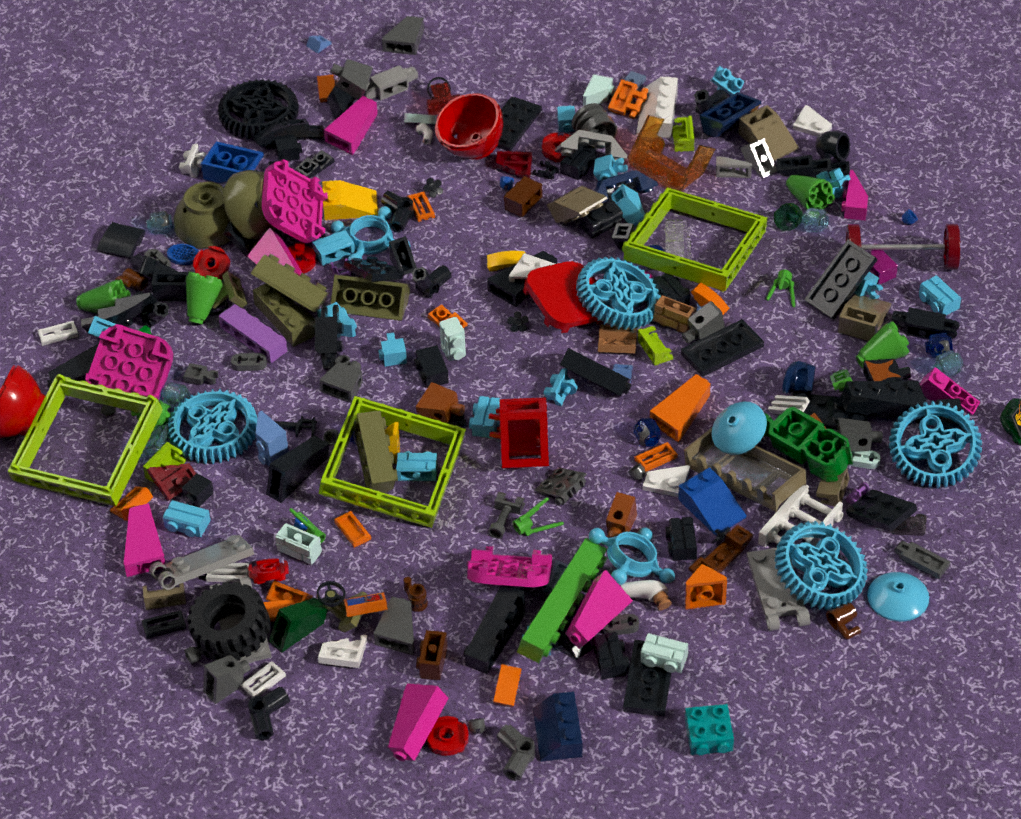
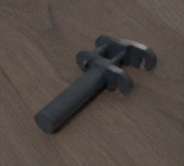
(297, 426)

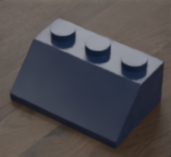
(727, 113)
(558, 727)

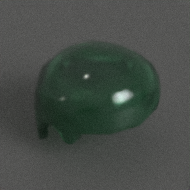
(790, 214)

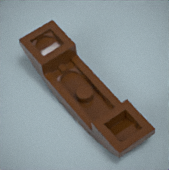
(726, 552)

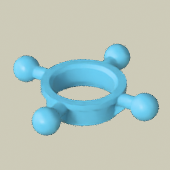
(368, 247)
(626, 565)

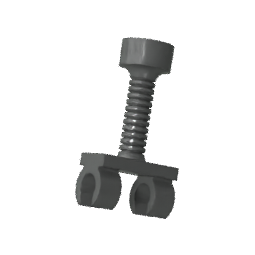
(497, 529)

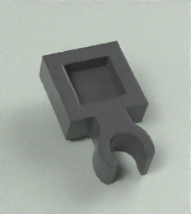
(199, 373)

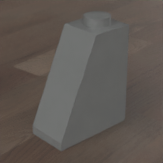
(404, 36)
(396, 627)

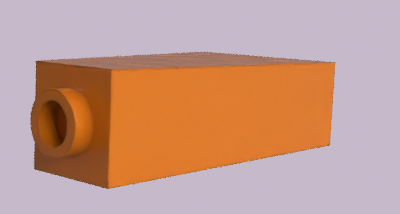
(681, 407)

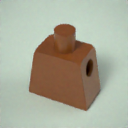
(439, 403)
(621, 514)

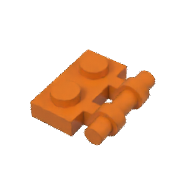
(623, 96)

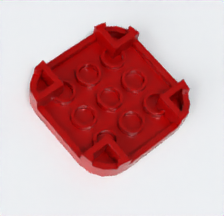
(556, 295)

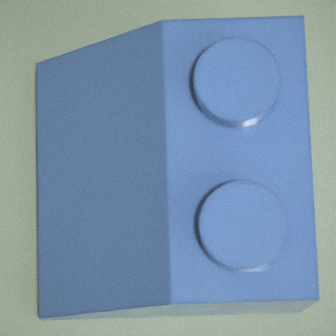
(270, 439)

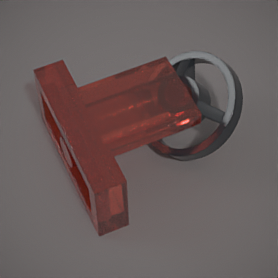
(441, 94)

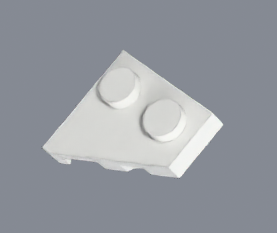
(525, 265)
(666, 480)

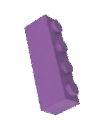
(252, 333)

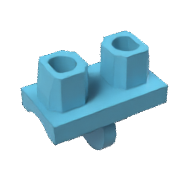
(726, 81)
(836, 180)
(561, 387)

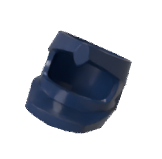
(799, 377)

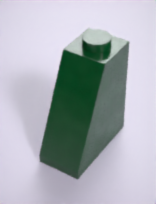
(296, 623)

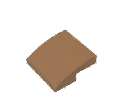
(617, 340)

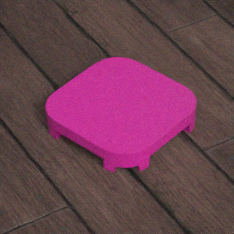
(293, 202)
(131, 361)
(509, 570)

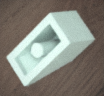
(598, 90)

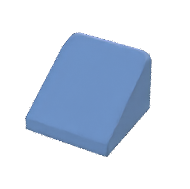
(317, 43)
(625, 370)

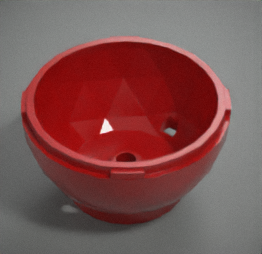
(475, 121)
(18, 402)

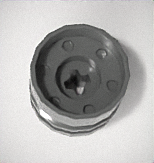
(594, 119)

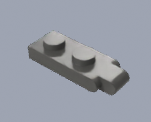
(922, 559)

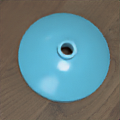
(739, 428)
(898, 596)

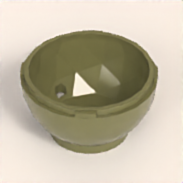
(239, 200)
(202, 216)

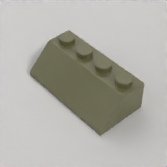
(290, 283)
(370, 298)
(285, 314)
(374, 452)

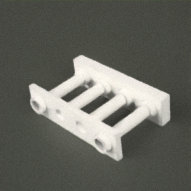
(791, 509)

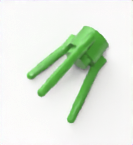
(783, 281)
(524, 522)
(312, 529)

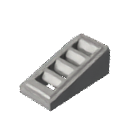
(724, 164)

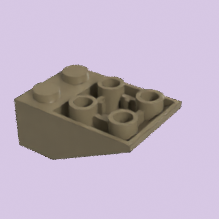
(768, 126)
(575, 204)
(863, 317)

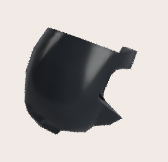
(833, 143)

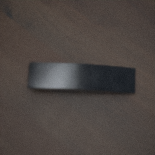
(808, 167)
(124, 310)

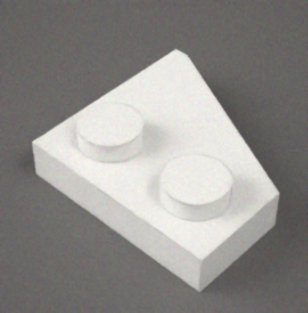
(811, 122)
(343, 652)

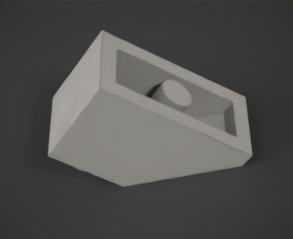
(760, 157)

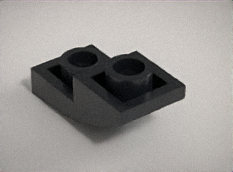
(313, 166)

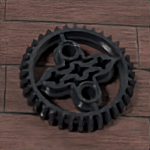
(256, 108)

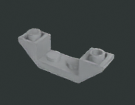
(585, 138)

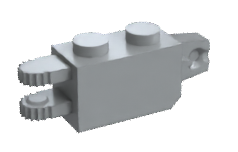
(390, 82)

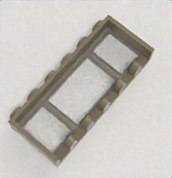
(752, 474)

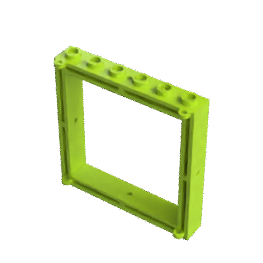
(685, 268)
(65, 386)
(381, 501)

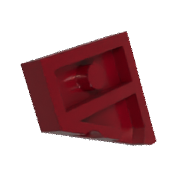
(515, 162)
(171, 478)

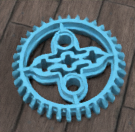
(617, 293)
(213, 426)
(944, 443)
(820, 565)

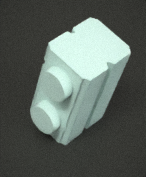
(452, 339)
(298, 543)
(664, 653)

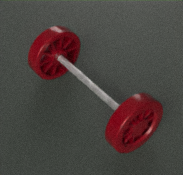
(950, 244)

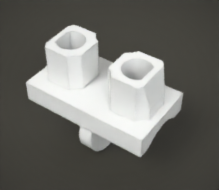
(193, 161)

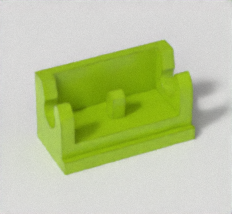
(683, 134)
(653, 346)
(166, 456)

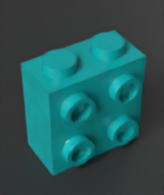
(709, 729)

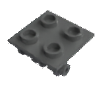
(562, 484)

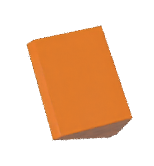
(705, 588)

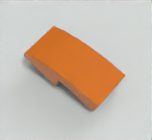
(704, 295)
(441, 313)
(507, 685)

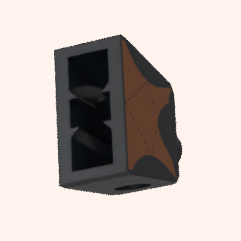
(885, 370)

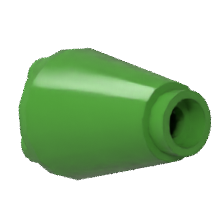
(811, 191)
(102, 296)
(201, 296)
(884, 345)

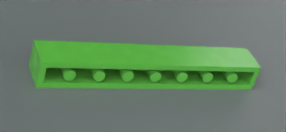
(562, 601)

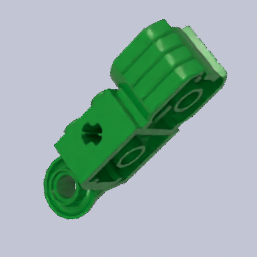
(809, 441)

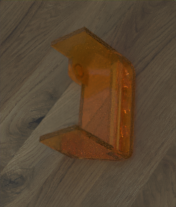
(648, 158)

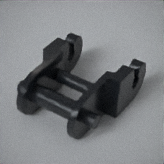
(552, 168)

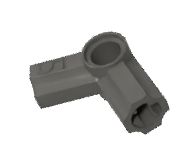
(517, 745)

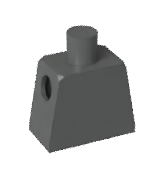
(352, 77)
(704, 322)
(342, 381)
(858, 434)
(223, 677)

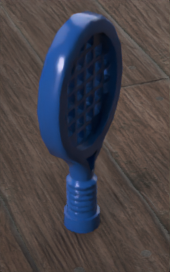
(180, 261)

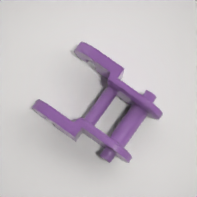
(336, 270)
(856, 493)

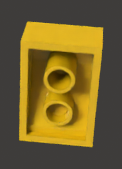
(348, 200)

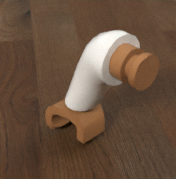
(648, 589)

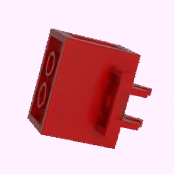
(522, 431)

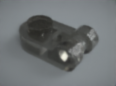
(912, 526)

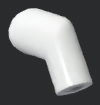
(428, 133)

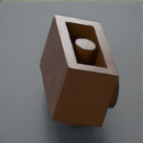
(523, 196)
(433, 655)

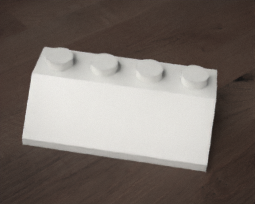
(660, 103)

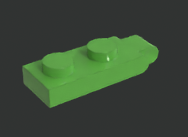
(839, 379)

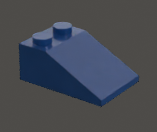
(227, 159)
(710, 501)

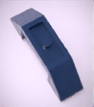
(641, 182)

